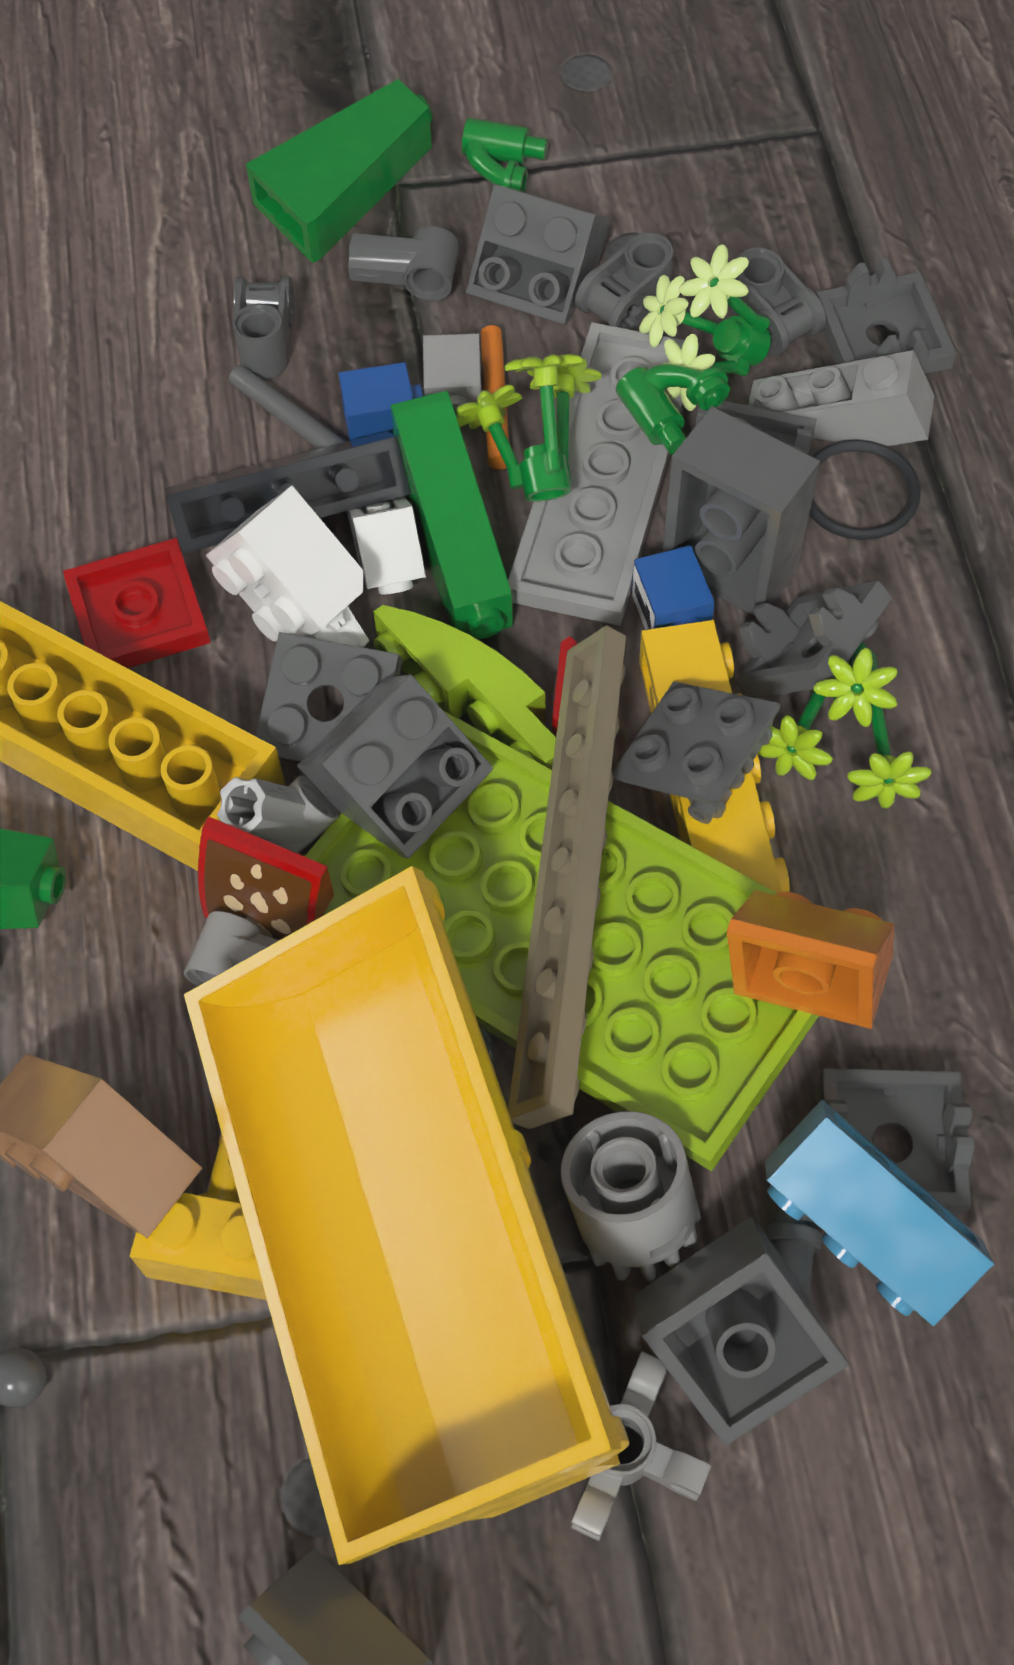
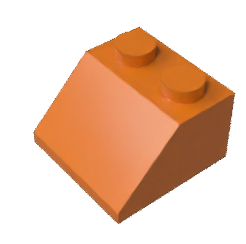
(810, 956)

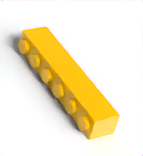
(742, 834)

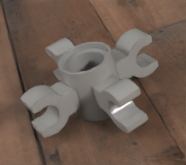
(667, 1466)

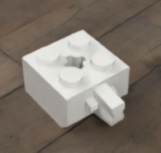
(292, 573)

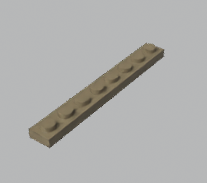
(567, 884)

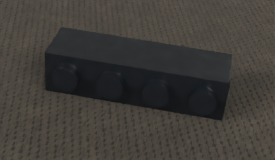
(326, 478)

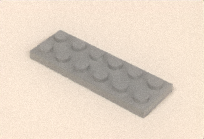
(584, 545)

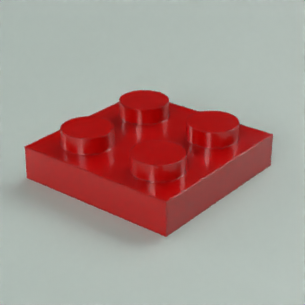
(137, 605)

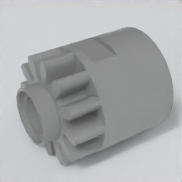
(631, 1192)

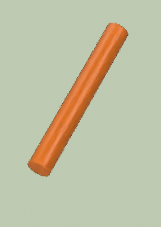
(493, 379)

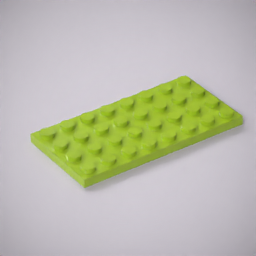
(660, 987)

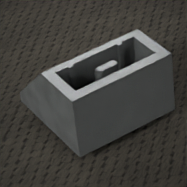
(535, 253)
(396, 765)
(322, 1620)

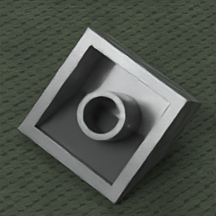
(737, 1331)

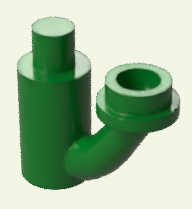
(493, 141)
(652, 409)

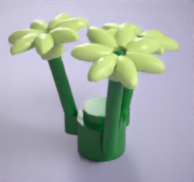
(737, 339)

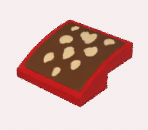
(259, 880)

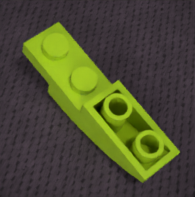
(468, 679)

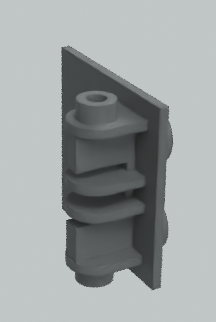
(698, 746)

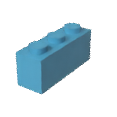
(875, 1215)

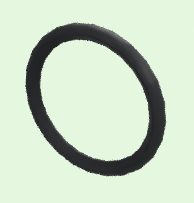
(883, 530)

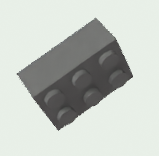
(740, 508)

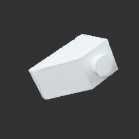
(387, 545)

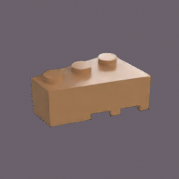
(90, 1142)

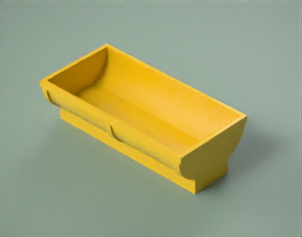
(398, 1227)

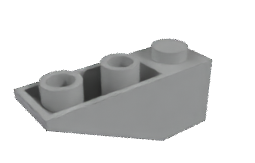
(863, 399)

